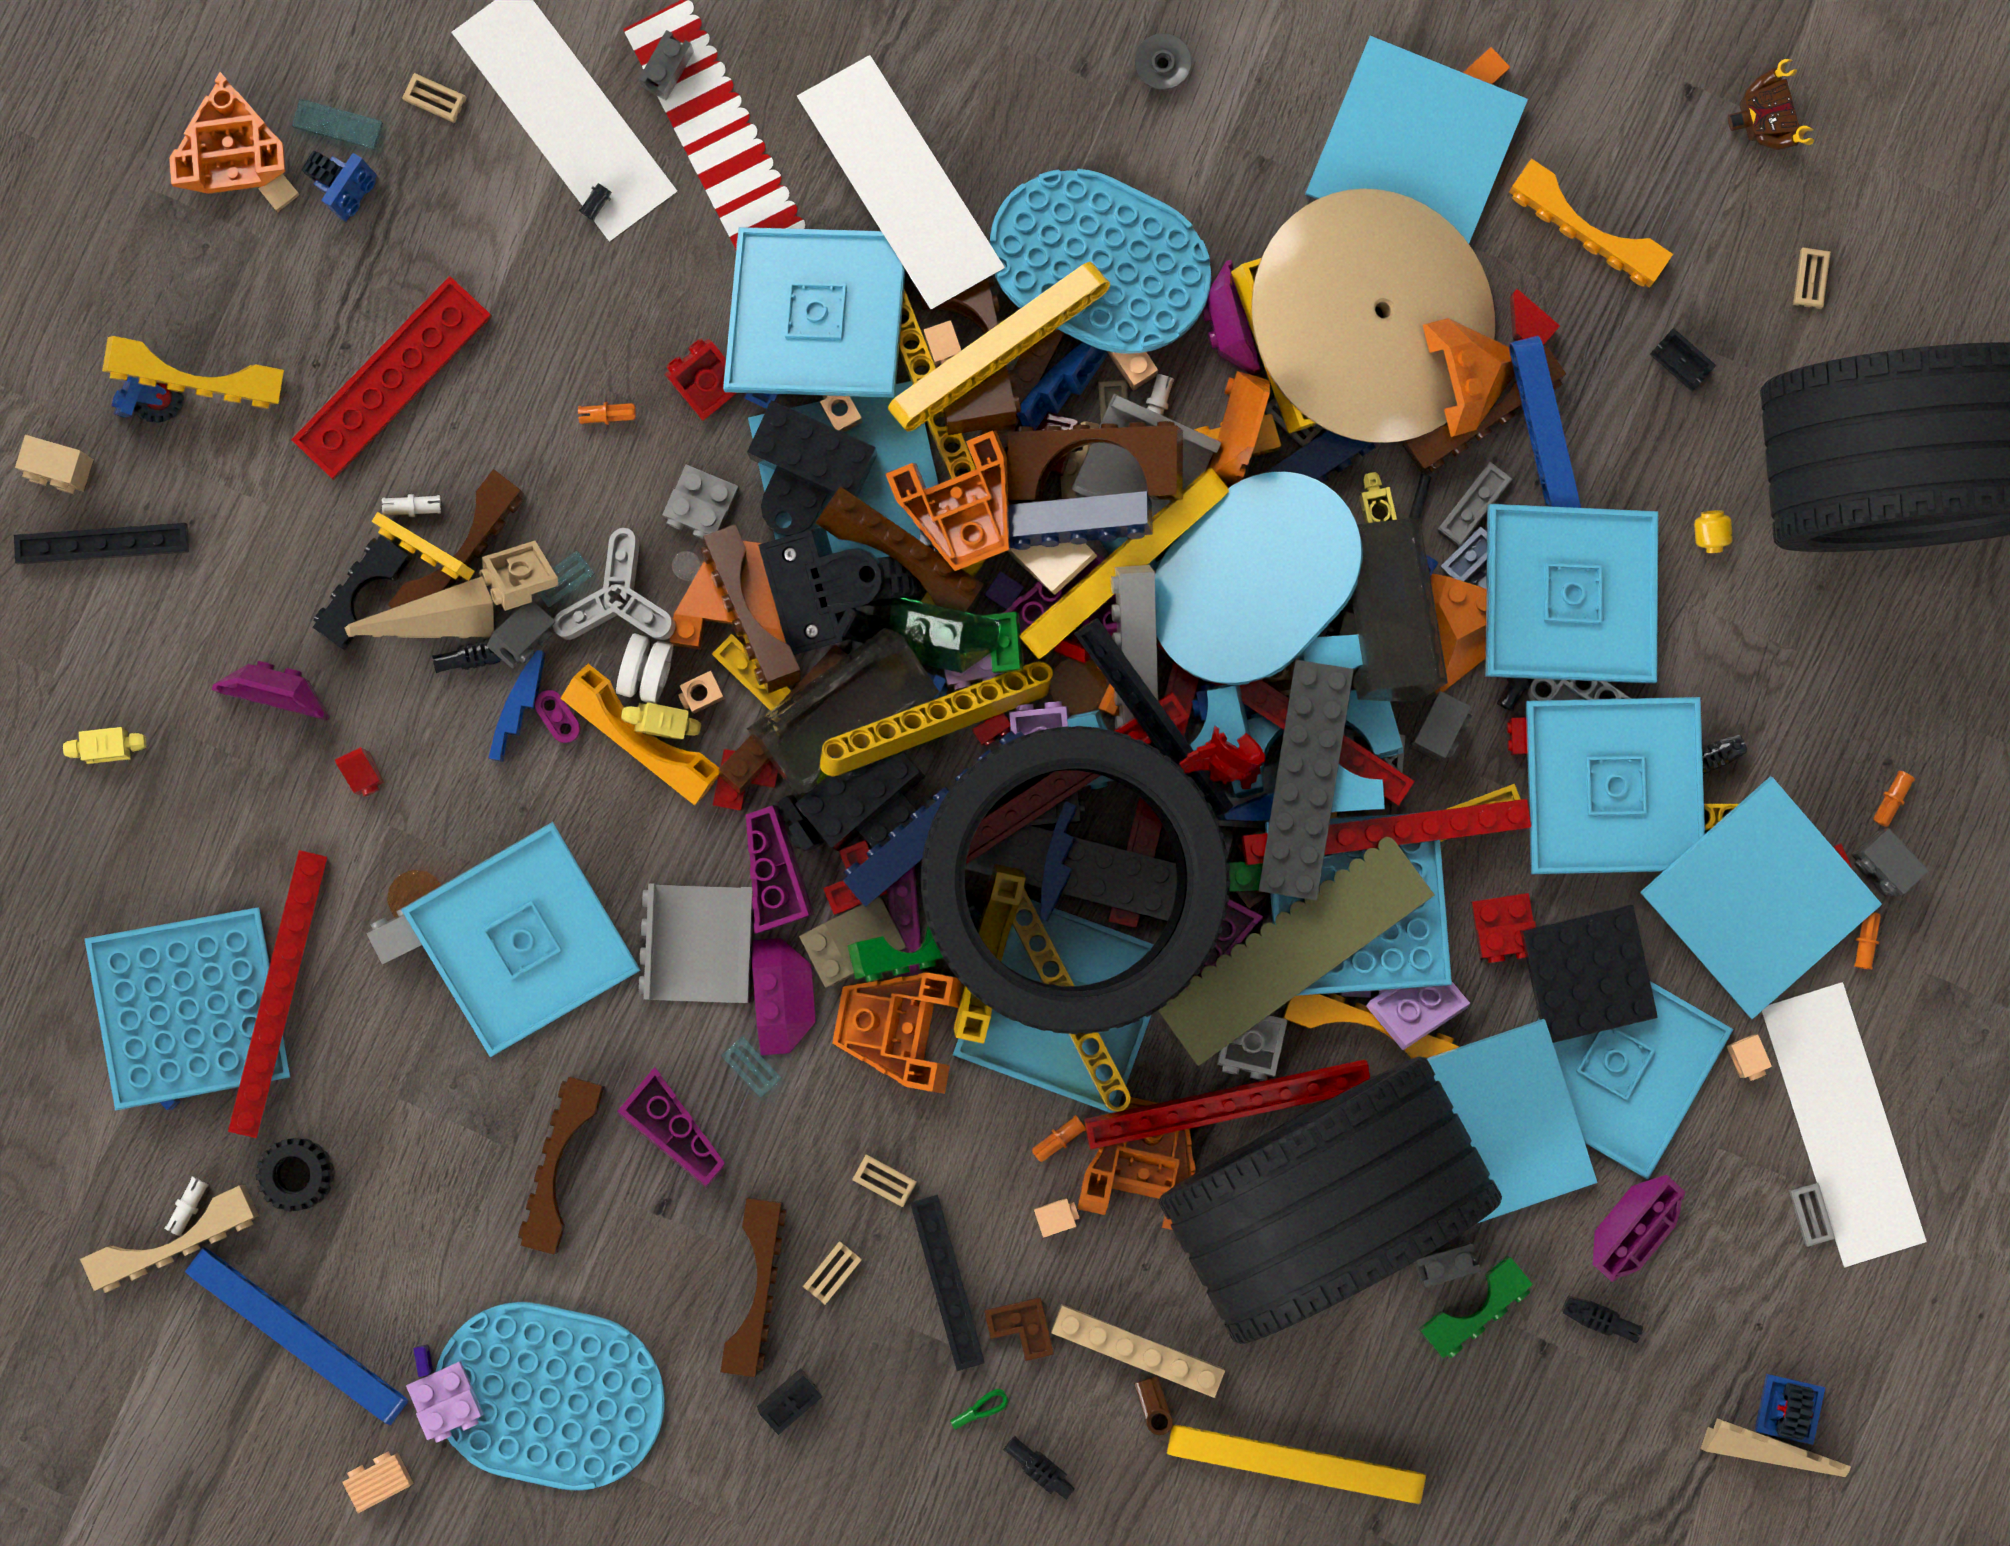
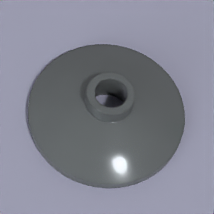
(1167, 48)

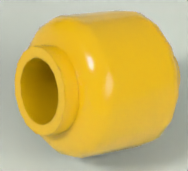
(1713, 531)

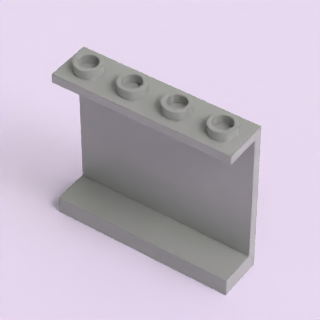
(1116, 471)
(697, 943)

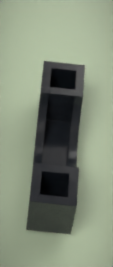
(381, 562)

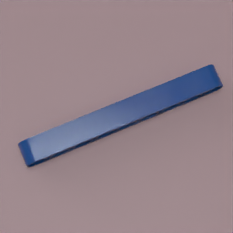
(297, 1336)

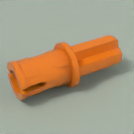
(607, 413)
(1893, 798)
(1867, 941)
(1058, 1139)

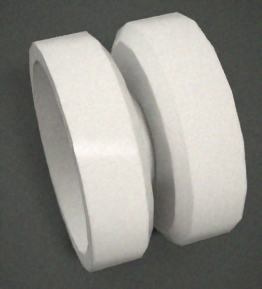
(644, 669)

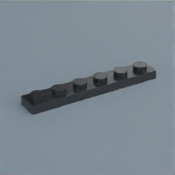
(101, 543)
(947, 1282)

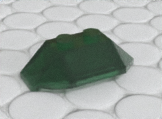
(944, 635)

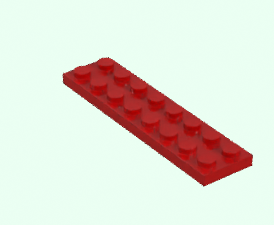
(391, 377)

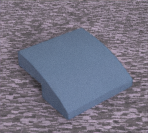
(1469, 560)

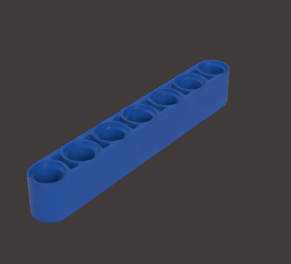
(1544, 423)

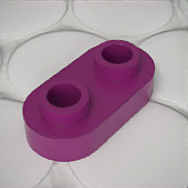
(557, 717)

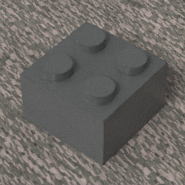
(1440, 727)
(1889, 863)

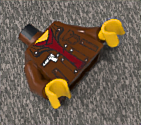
(1770, 112)

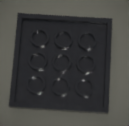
(1589, 973)

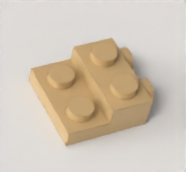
(517, 574)

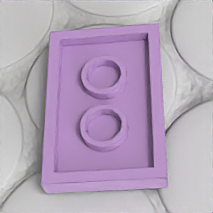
(1416, 1012)

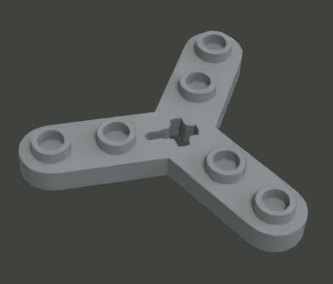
(618, 579)

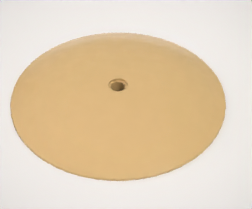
(1320, 320)

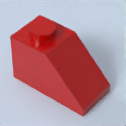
(1529, 319)
(360, 772)

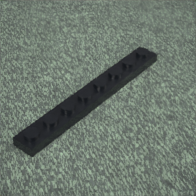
(1146, 708)

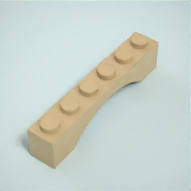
(115, 1263)
(1138, 1351)

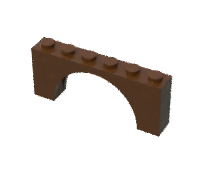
(992, 400)
(1036, 453)

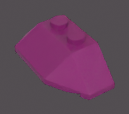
(1229, 323)
(273, 688)
(781, 995)
(1636, 1227)

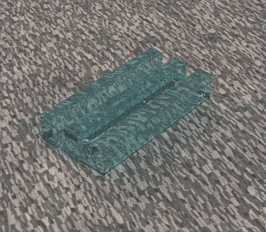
(573, 585)
(735, 1048)

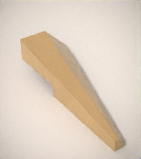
(456, 612)
(1747, 1444)

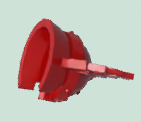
(1227, 761)

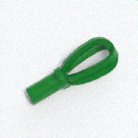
(972, 1414)

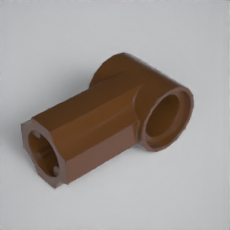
(1153, 1402)

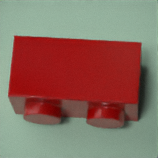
(1071, 647)
(992, 728)
(1518, 736)

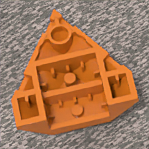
(226, 146)
(1477, 369)
(1461, 625)

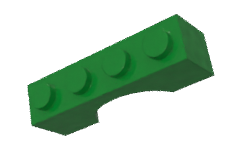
(877, 956)
(1505, 1284)

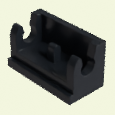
(1682, 359)
(789, 1401)

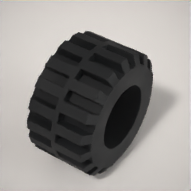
(898, 582)
(270, 1179)

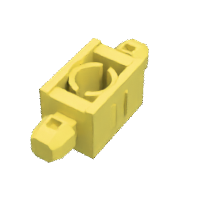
(1372, 483)
(661, 721)
(104, 745)

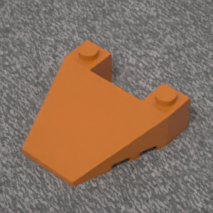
(1240, 426)
(965, 514)
(705, 603)
(890, 1026)
(1138, 1167)

